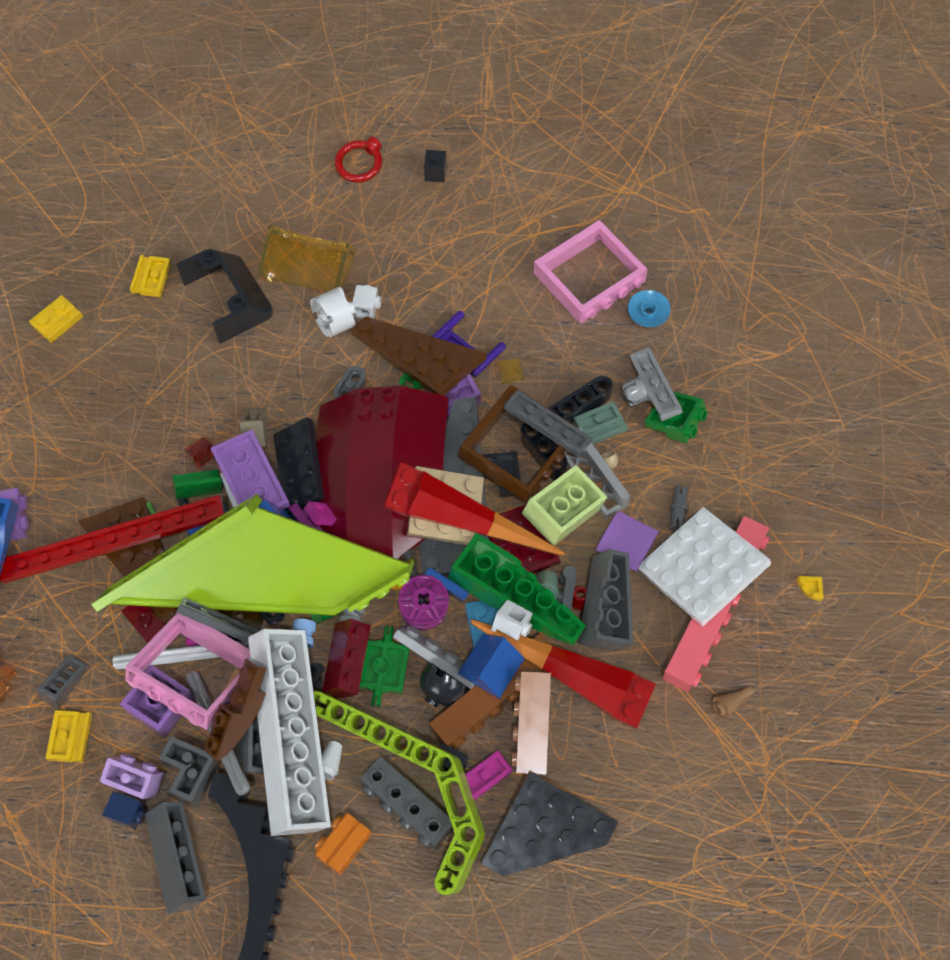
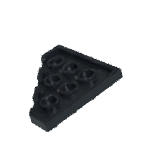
(545, 827)

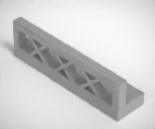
(605, 476)

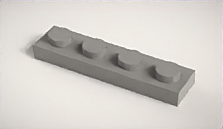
(430, 650)

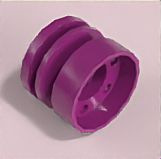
(423, 616)

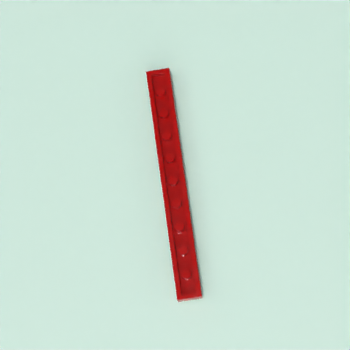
(112, 539)

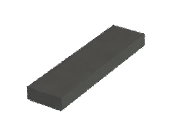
(548, 423)
(216, 620)

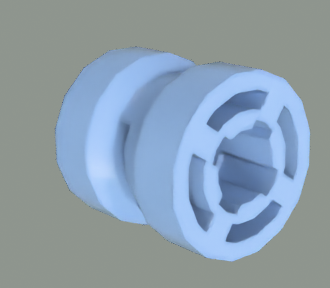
(309, 627)

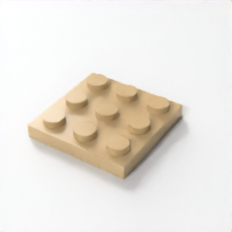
(466, 484)

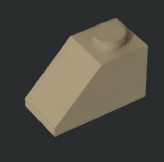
(257, 421)

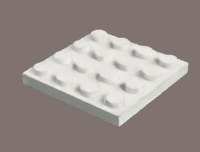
(703, 566)

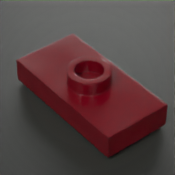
(143, 620)

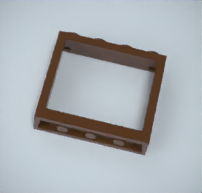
(470, 456)

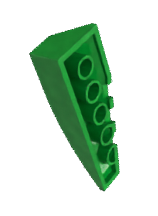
(498, 576)

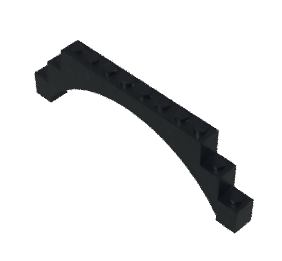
(265, 862)

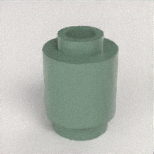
(549, 580)

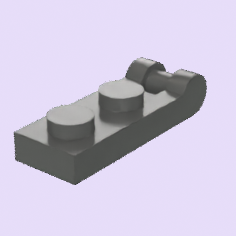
(567, 581)

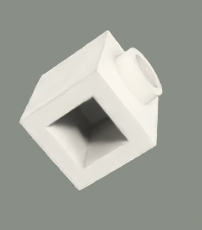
(366, 301)

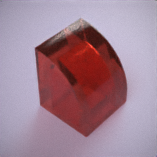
(199, 452)

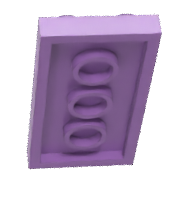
(248, 470)

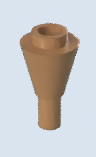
(728, 703)

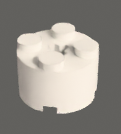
(333, 312)

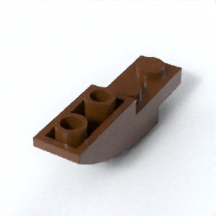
(235, 719)

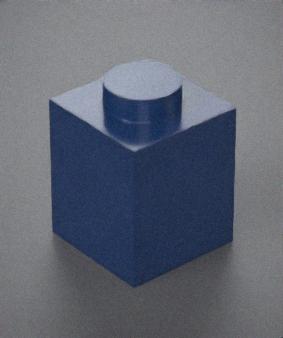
(124, 811)

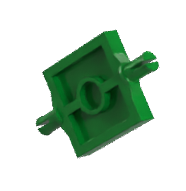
(384, 667)

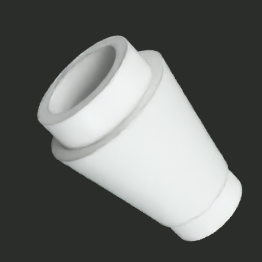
(331, 759)

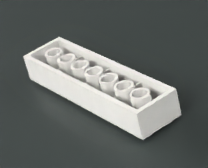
(290, 734)

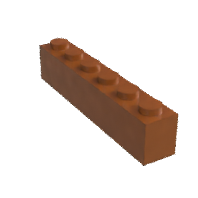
(475, 708)

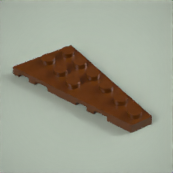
(426, 359)
(133, 557)

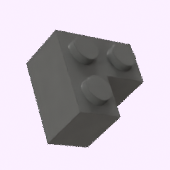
(194, 769)

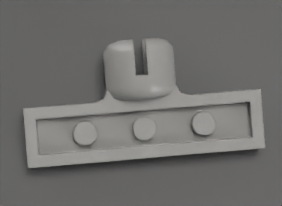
(650, 386)

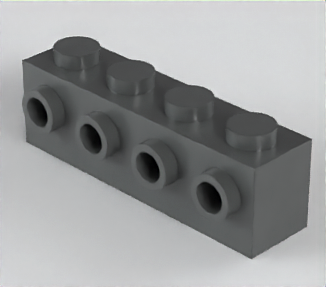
(406, 803)
(175, 857)

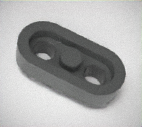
(346, 382)

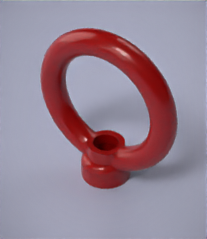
(372, 147)

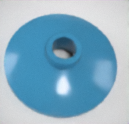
(652, 302)

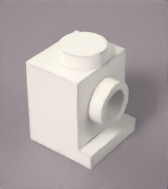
(513, 620)

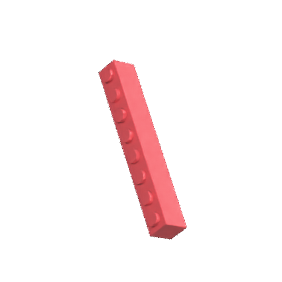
(697, 640)

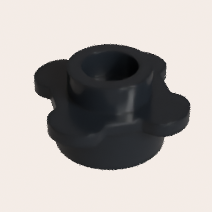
(317, 670)

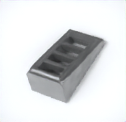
(62, 693)

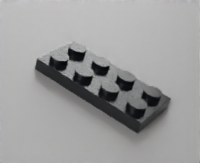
(299, 464)

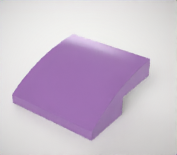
(628, 536)

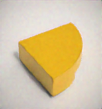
(811, 587)

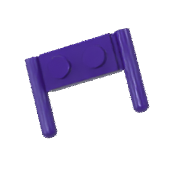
(446, 334)

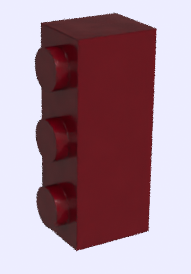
(346, 658)

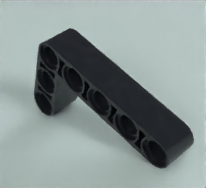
(576, 407)

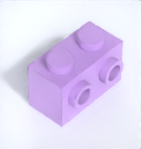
(132, 777)

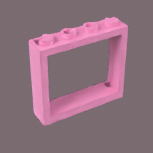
(597, 231)
(204, 636)

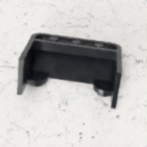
(247, 307)

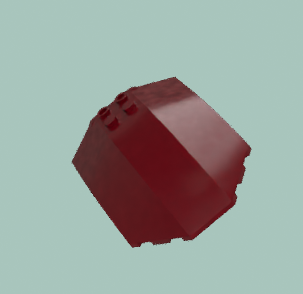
(358, 451)

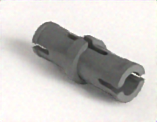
(678, 507)

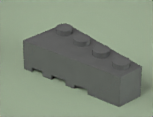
(608, 603)

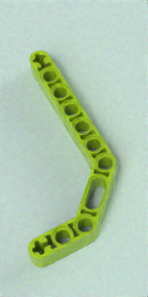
(433, 763)

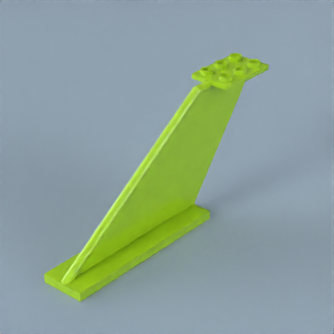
(261, 565)

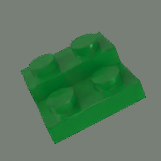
(683, 425)

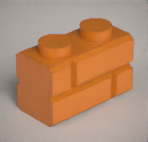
(342, 843)

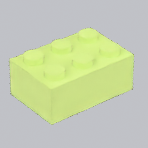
(564, 505)

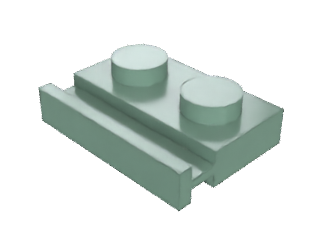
(601, 422)

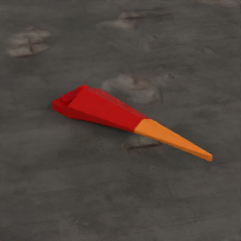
(429, 499)
(607, 687)

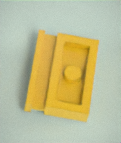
(150, 276)
(55, 319)
(68, 736)

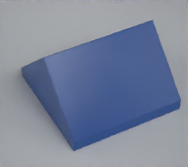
(492, 664)

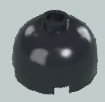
(440, 686)

